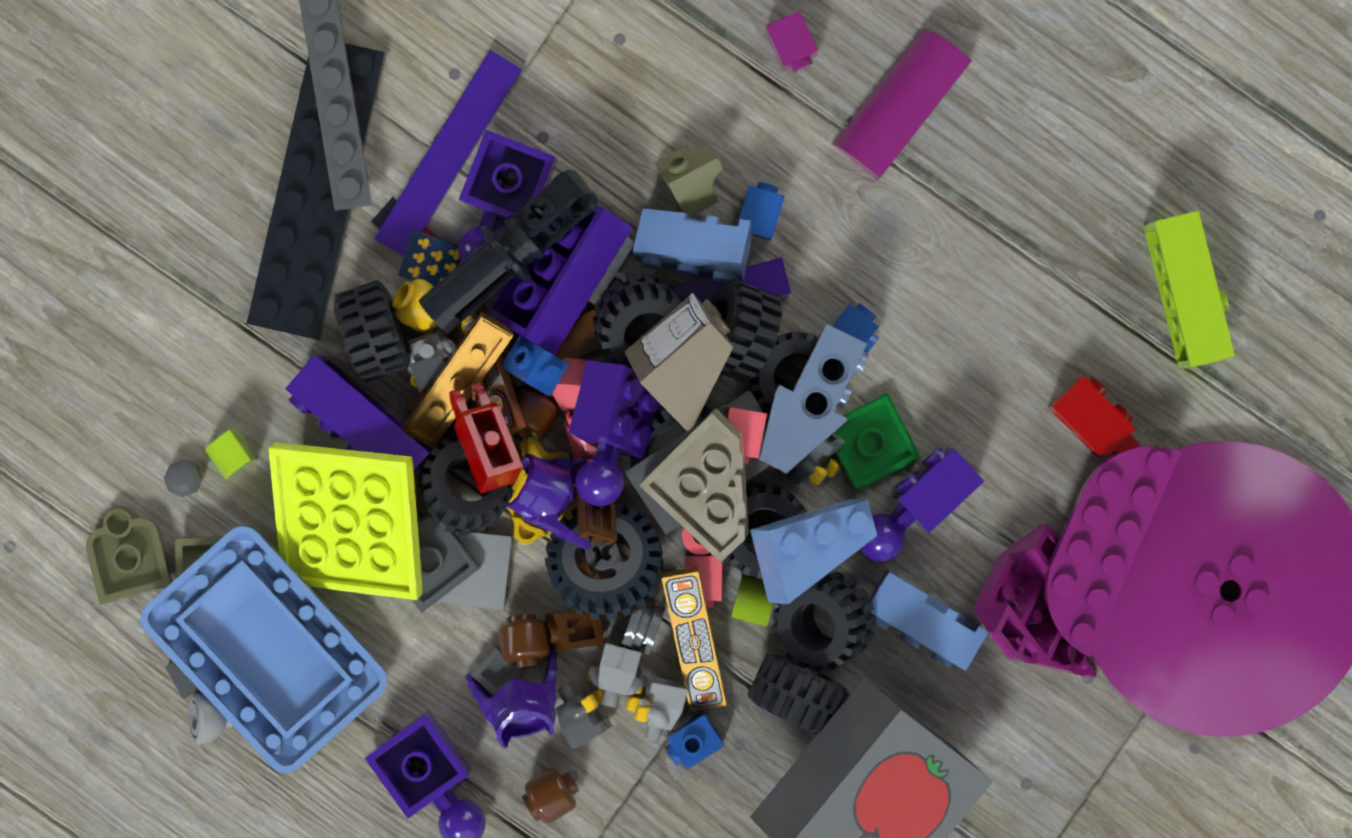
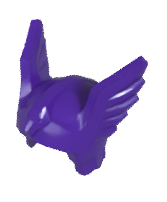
(548, 494)
(519, 706)

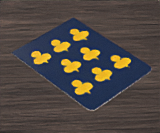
(428, 258)

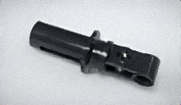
(509, 250)

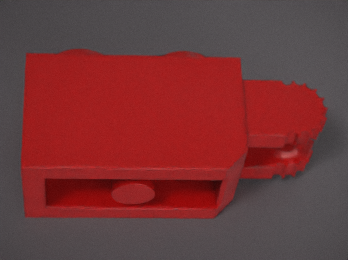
(1093, 418)
(485, 440)

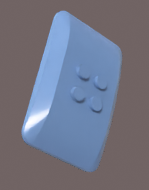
(264, 649)

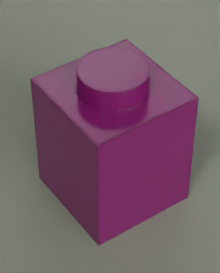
(792, 42)

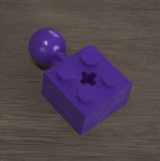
(485, 191)
(615, 418)
(923, 499)
(416, 788)

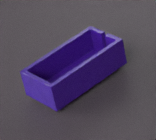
(351, 412)

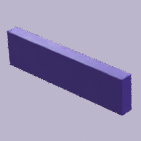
(766, 276)

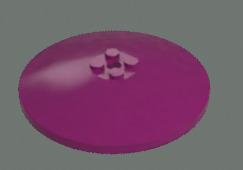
(1288, 632)

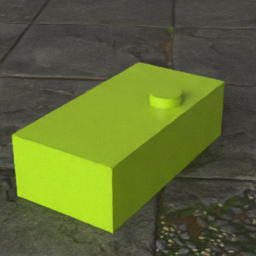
(1189, 290)

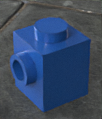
(859, 324)
(535, 365)
(693, 741)

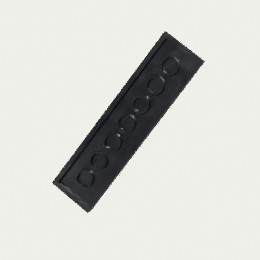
(304, 227)

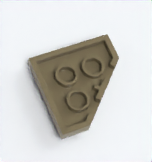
(705, 485)

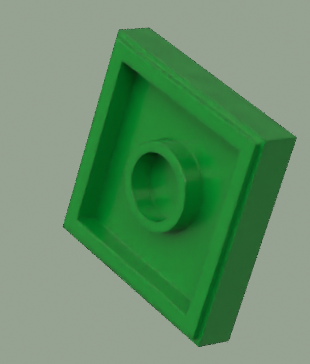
(874, 443)

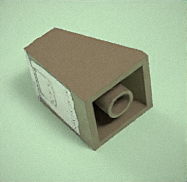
(682, 358)

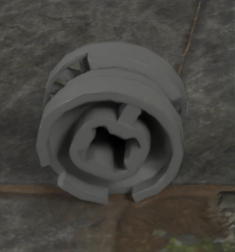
(643, 627)

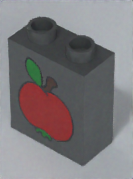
(873, 777)

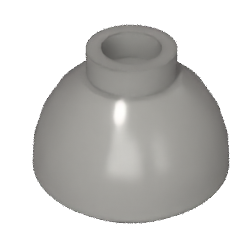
(205, 720)

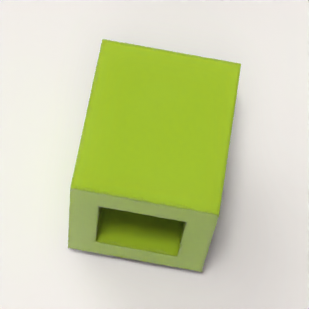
(230, 453)
(751, 601)

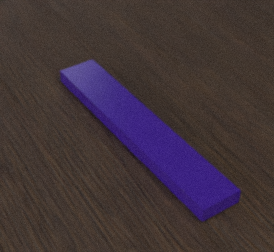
(449, 152)

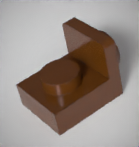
(572, 630)

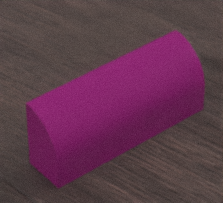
(901, 102)

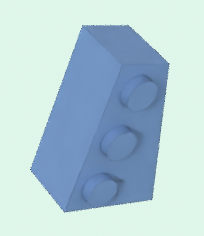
(693, 245)
(809, 546)
(926, 621)

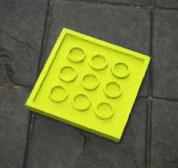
(347, 519)

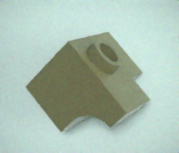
(691, 177)

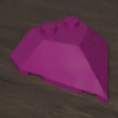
(1016, 610)

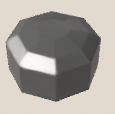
(183, 478)

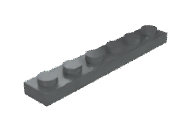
(336, 104)

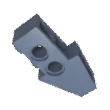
(790, 427)

